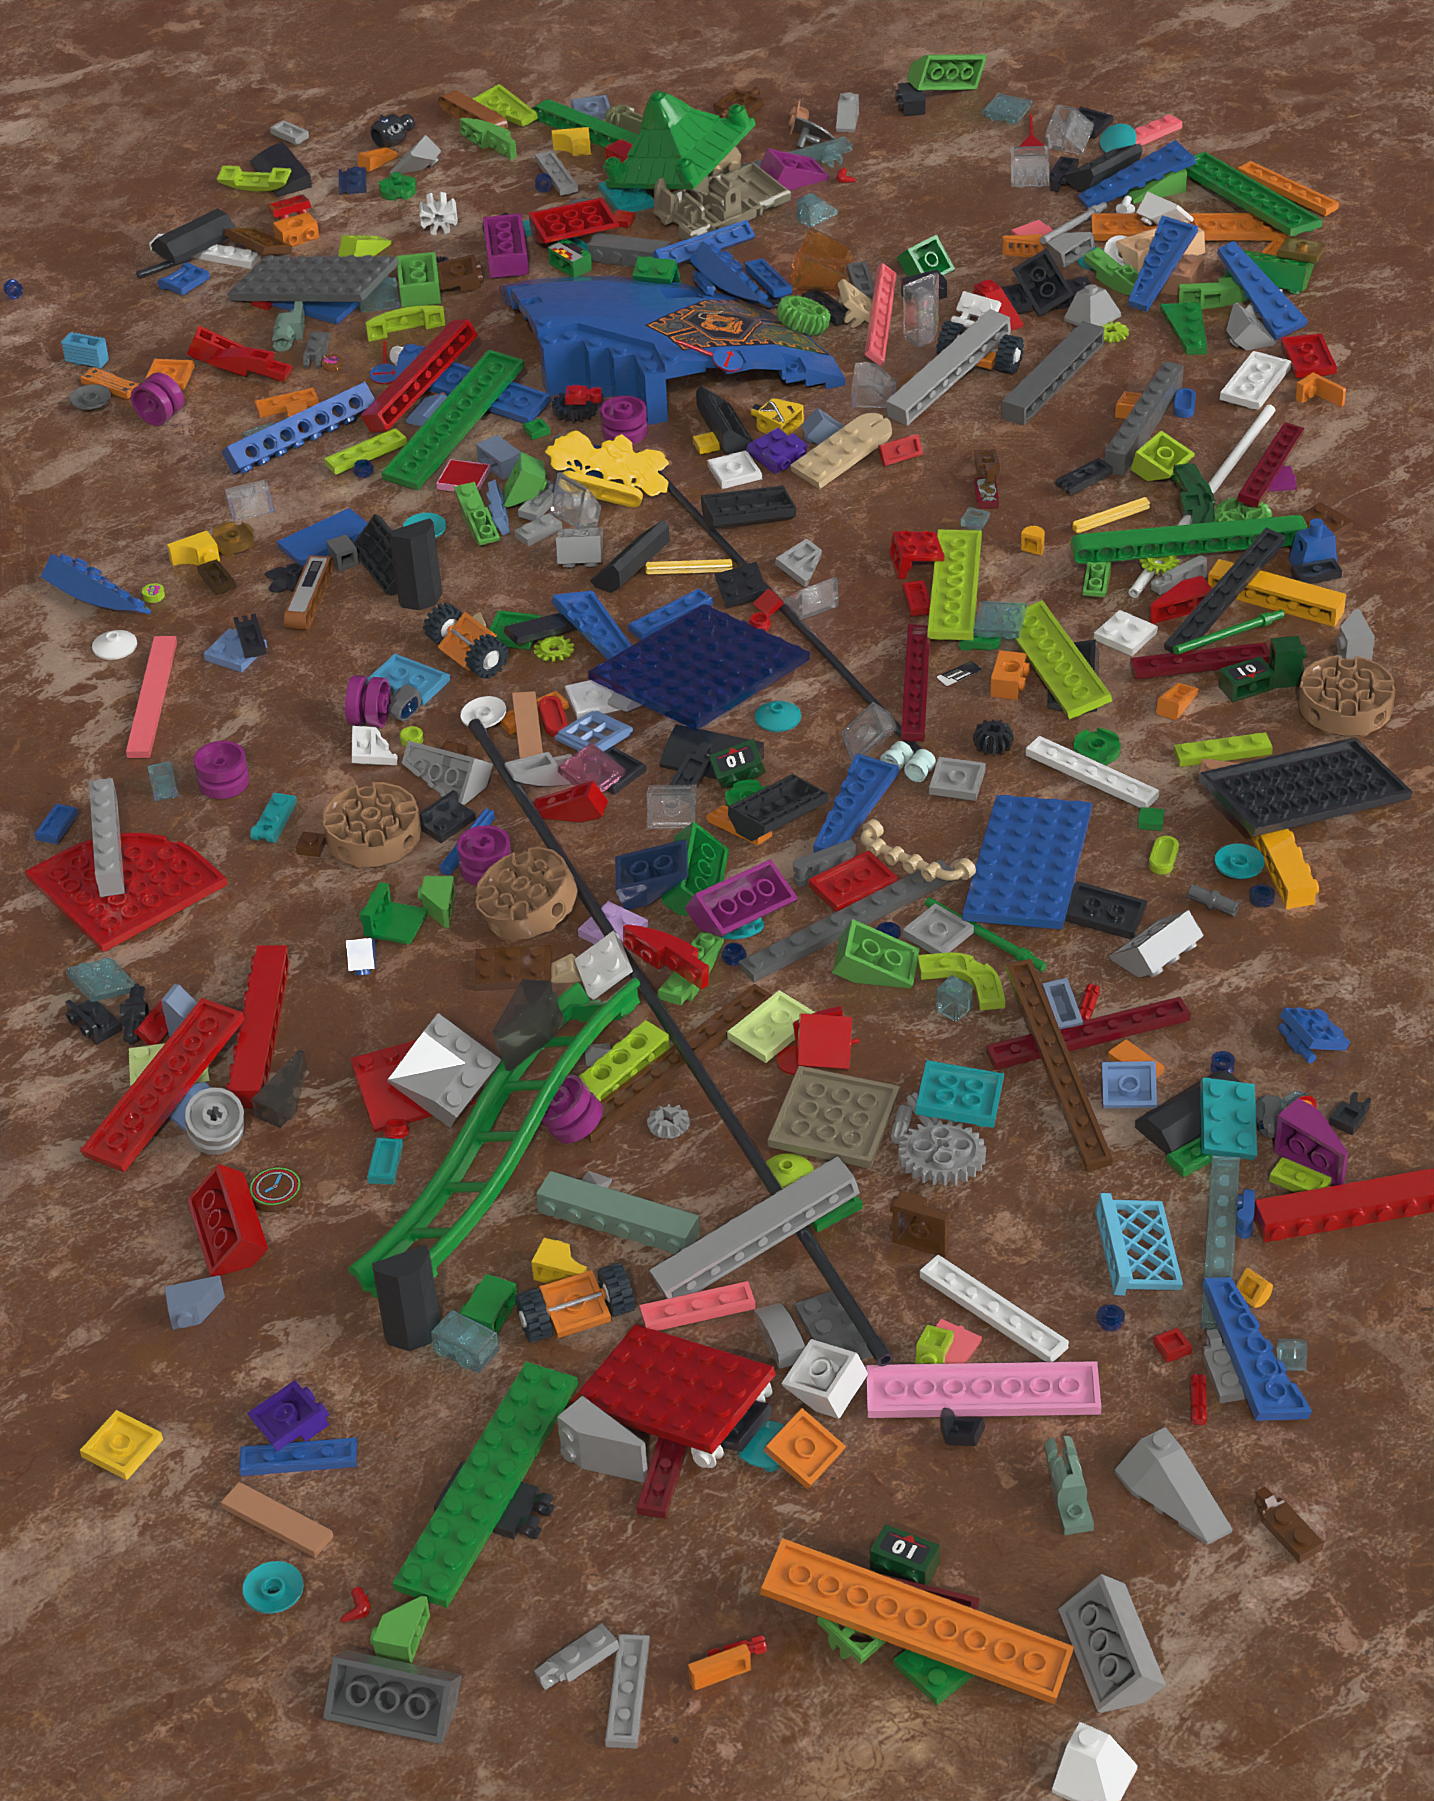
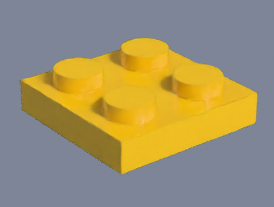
(121, 1445)

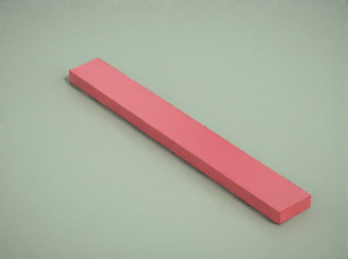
(880, 314)
(151, 697)

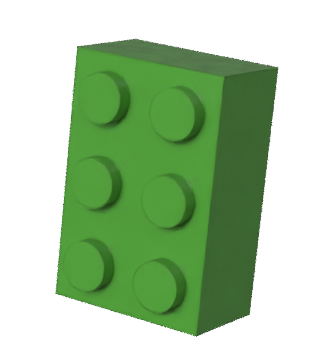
(418, 279)

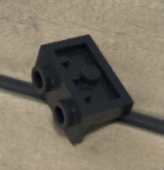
(445, 817)
(92, 1020)

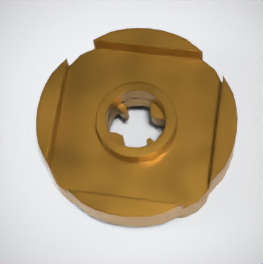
(241, 538)

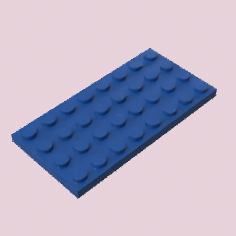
(1028, 862)

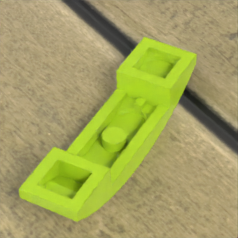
(253, 181)
(403, 319)

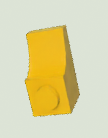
(572, 140)
(193, 550)
(554, 1262)

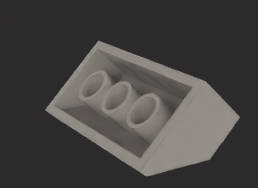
(1111, 1645)

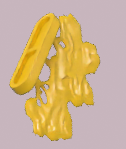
(614, 461)

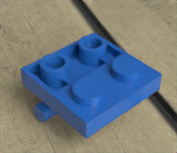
(1311, 1030)

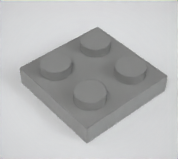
(957, 778)
(938, 930)

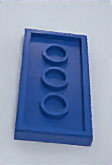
(323, 310)
(313, 538)

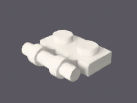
(974, 306)

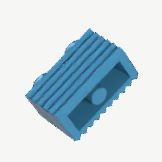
(85, 350)

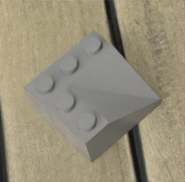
(444, 1070)

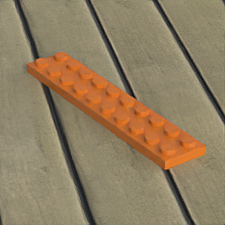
(1215, 226)
(917, 1620)

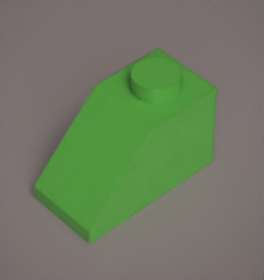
(438, 898)
(401, 1631)

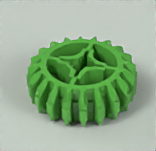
(803, 315)
(1233, 510)

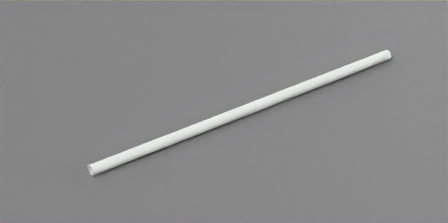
(1214, 484)

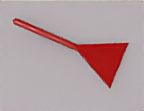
(1031, 140)

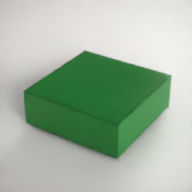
(536, 429)
(1151, 819)

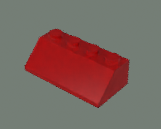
(226, 1222)

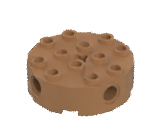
(1346, 695)
(372, 824)
(526, 894)

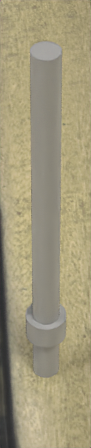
(1073, 223)

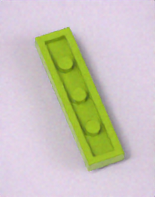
(366, 450)
(1223, 749)

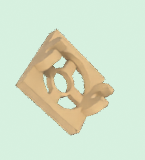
(856, 301)

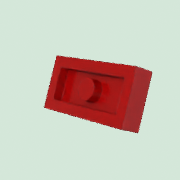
(900, 449)

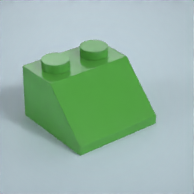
(524, 480)

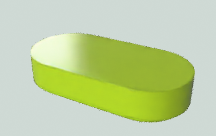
(1163, 855)

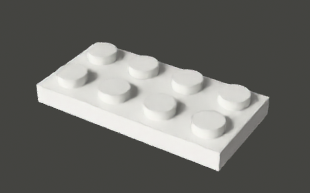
(1255, 380)

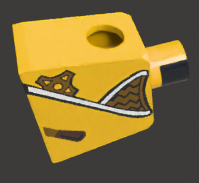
(778, 414)

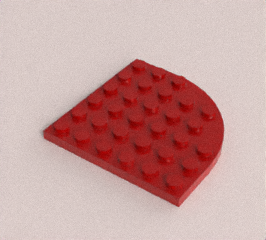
(157, 883)

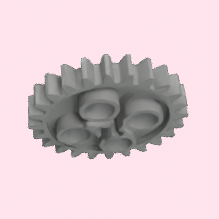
(942, 1153)

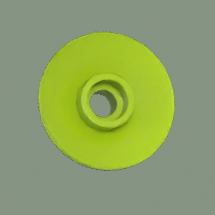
(789, 1168)

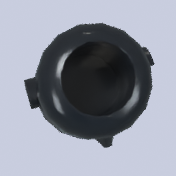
(391, 129)

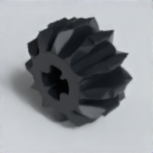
(993, 737)

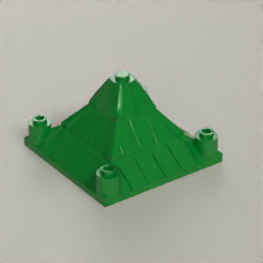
(677, 145)

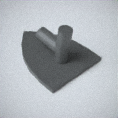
(809, 132)

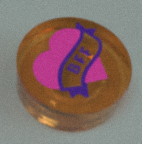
(332, 362)

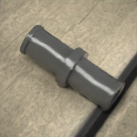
(1213, 900)

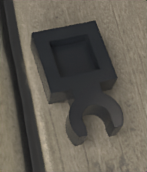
(1350, 1116)

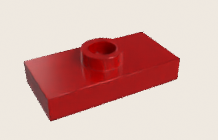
(916, 598)
(153, 1026)

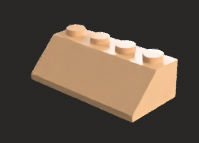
(1136, 247)

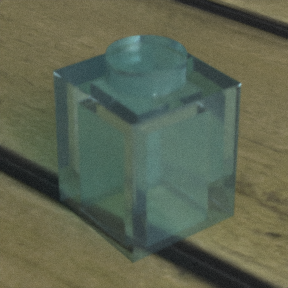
(162, 781)
(954, 998)

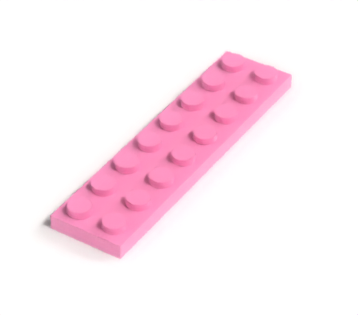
(983, 1389)

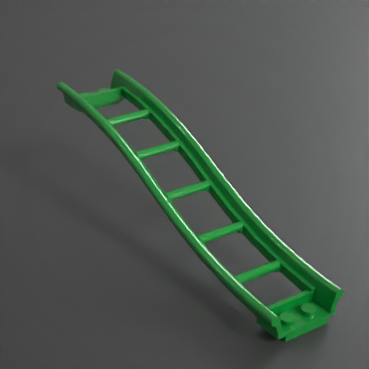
(475, 1132)

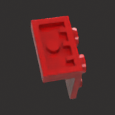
(913, 546)

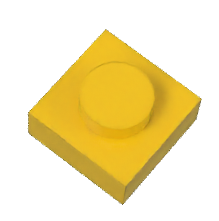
(706, 443)

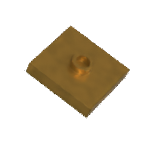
(1301, 250)

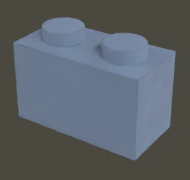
(498, 454)

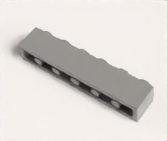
(106, 837)

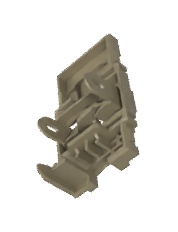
(700, 211)

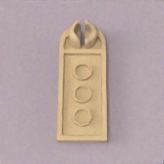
(843, 449)

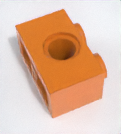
(296, 229)
(1009, 675)

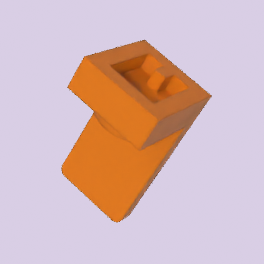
(1322, 387)

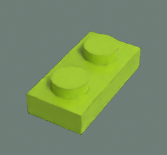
(1297, 1177)

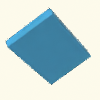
(406, 671)

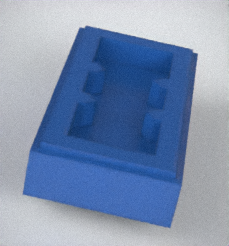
(56, 823)

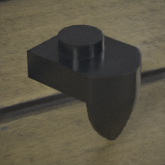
(960, 1430)

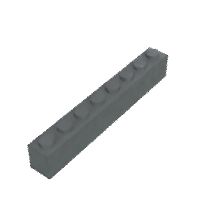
(1052, 373)
(1144, 417)

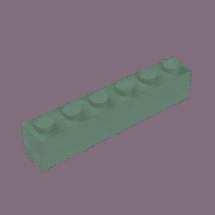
(617, 1213)

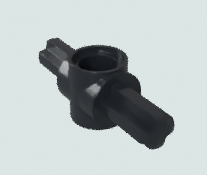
(133, 1013)

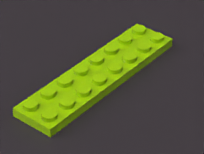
(955, 586)
(1060, 663)

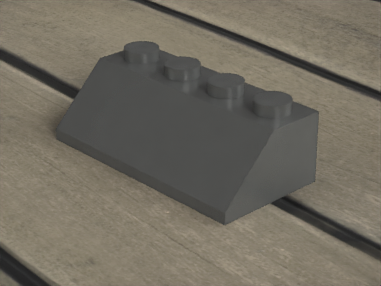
(391, 1696)

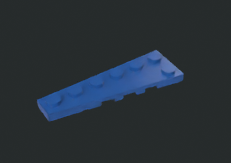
(1166, 159)
(1165, 252)
(1275, 308)
(593, 621)
(859, 794)
(1259, 1372)

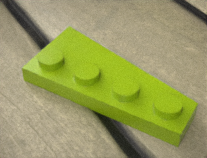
(507, 105)

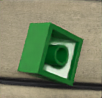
(926, 257)

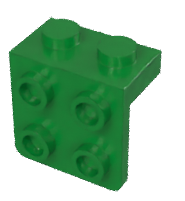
(656, 270)
(389, 919)

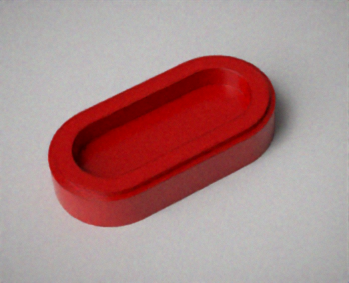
(552, 715)

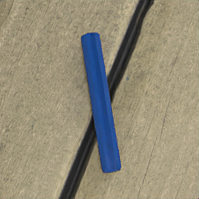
(704, 284)
(452, 860)

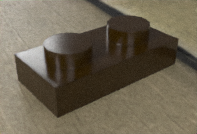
(216, 577)

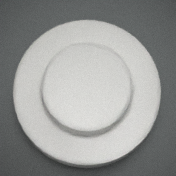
(394, 353)

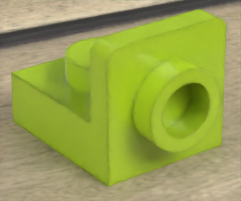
(933, 1345)

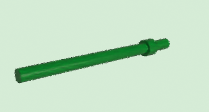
(1262, 620)
(1019, 953)

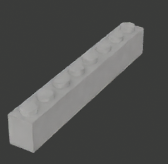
(948, 367)
(755, 1230)

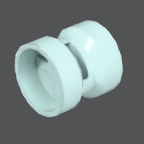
(896, 754)
(920, 765)

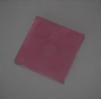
(591, 765)

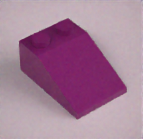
(792, 169)
(1310, 1141)

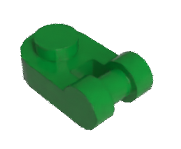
(981, 643)

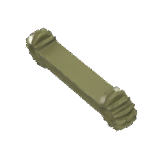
(624, 118)

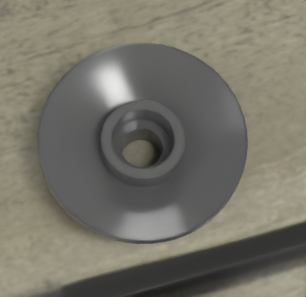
(90, 396)

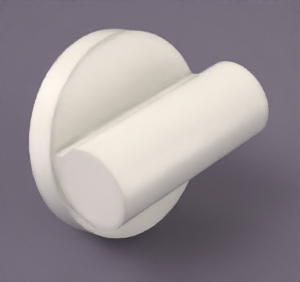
(1125, 206)

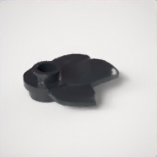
(284, 577)

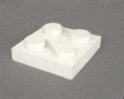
(1125, 633)
(603, 965)

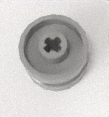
(214, 1121)

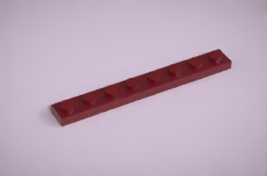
(1270, 465)
(915, 683)
(1094, 1031)

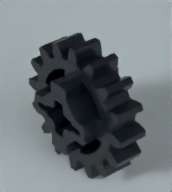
(572, 412)

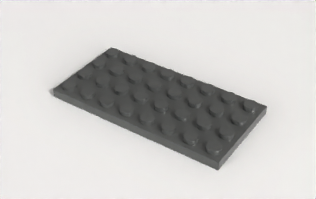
(313, 278)

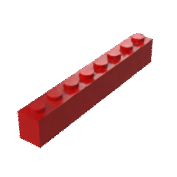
(419, 375)
(259, 1029)
(1345, 1205)

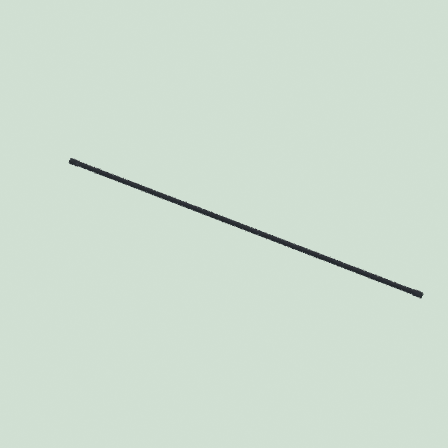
(873, 1341)

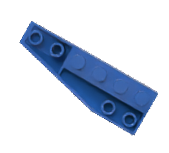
(728, 274)
(89, 585)

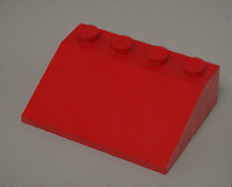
(571, 220)
(378, 1096)

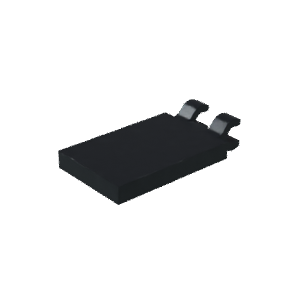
(1105, 910)
(516, 1515)

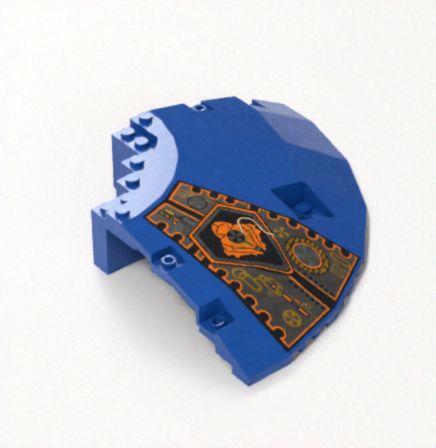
(626, 333)

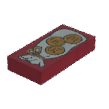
(986, 493)

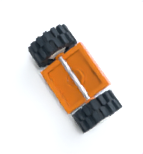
(1005, 355)
(465, 640)
(575, 1303)

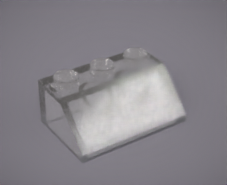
(921, 310)

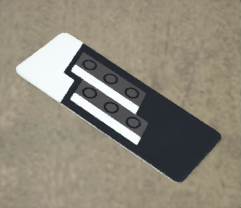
(959, 673)

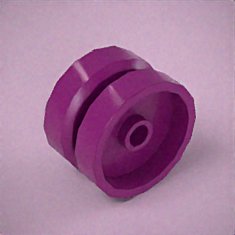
(157, 399)
(624, 416)
(367, 701)
(221, 769)
(480, 849)
(572, 1111)

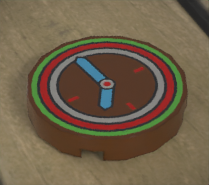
(276, 1189)

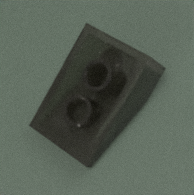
(527, 1022)

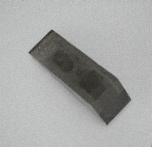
(280, 1096)

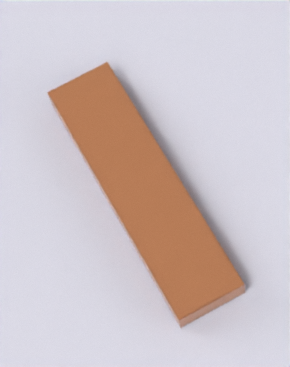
(527, 724)
(277, 1519)

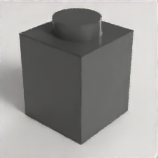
(343, 552)

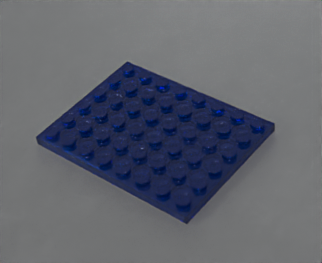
(699, 666)

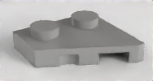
(800, 561)

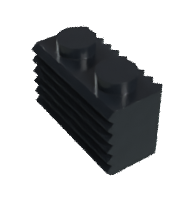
(910, 99)

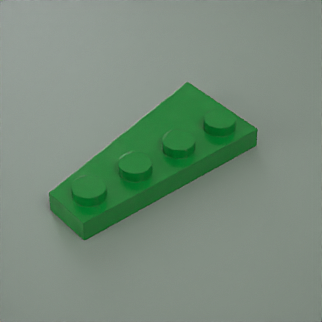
(1187, 325)

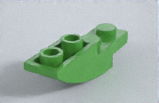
(489, 135)
(1111, 272)
(1212, 295)
(476, 514)
(1097, 579)
(676, 987)

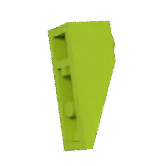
(362, 245)

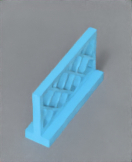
(1116, 1252)

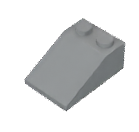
(579, 546)
(600, 1442)

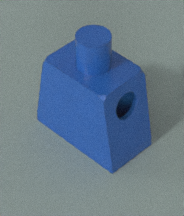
(1313, 544)

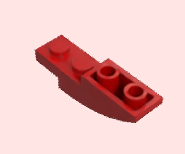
(244, 359)
(665, 949)

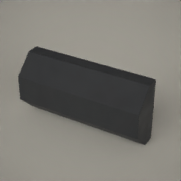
(1103, 167)
(193, 237)
(723, 421)
(747, 507)
(376, 554)
(632, 558)
(416, 565)
(775, 806)
(1177, 1119)
(407, 1298)

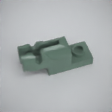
(289, 327)
(1068, 1487)

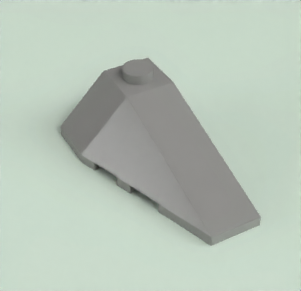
(447, 770)
(1168, 1480)

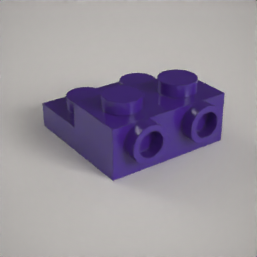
(777, 450)
(289, 1415)

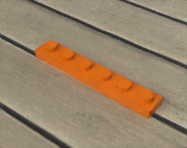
(1290, 188)

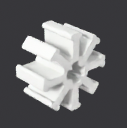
(438, 213)

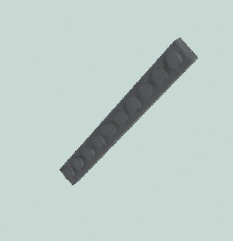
(830, 928)

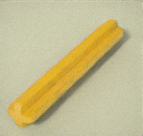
(1110, 515)
(688, 567)

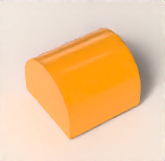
(1033, 540)
(1254, 1288)

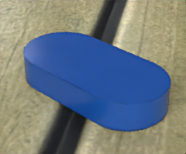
(1184, 403)

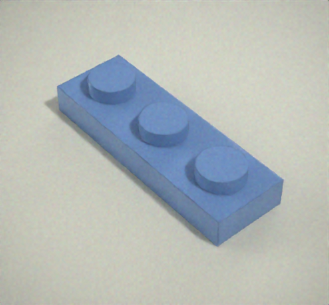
(497, 507)

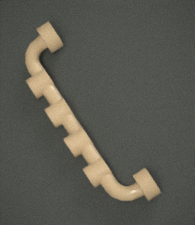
(870, 838)

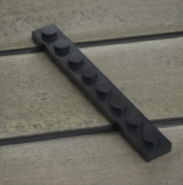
(1227, 588)

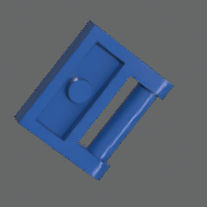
(184, 279)

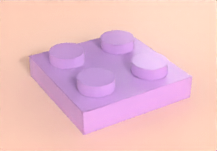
(617, 917)

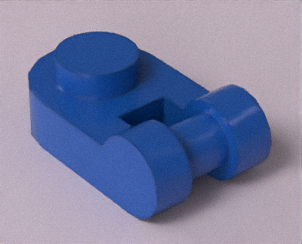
(1245, 1214)

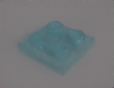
(1007, 108)
(1000, 619)
(100, 979)

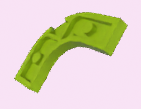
(963, 966)

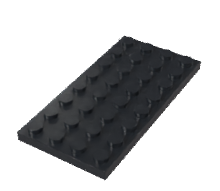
(1304, 786)

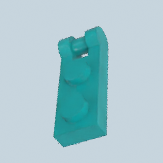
(274, 818)

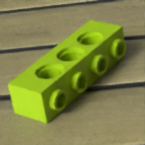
(626, 1059)

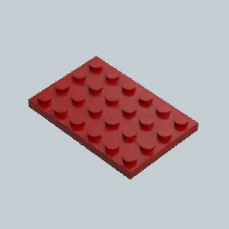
(676, 1388)

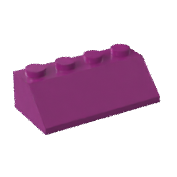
(740, 899)

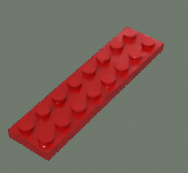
(162, 1085)

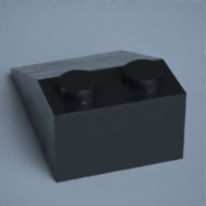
(1043, 282)

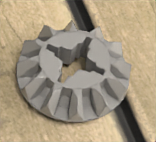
(664, 1128)

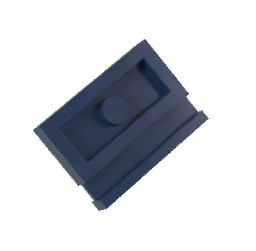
(353, 180)

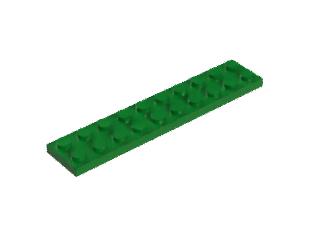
(1252, 195)
(452, 420)
(485, 1485)

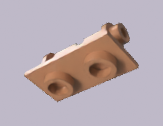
(799, 112)

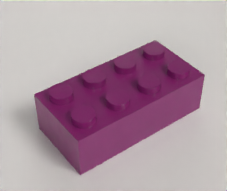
(505, 245)

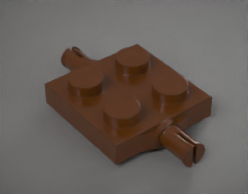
(748, 99)

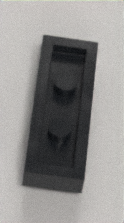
(835, 308)

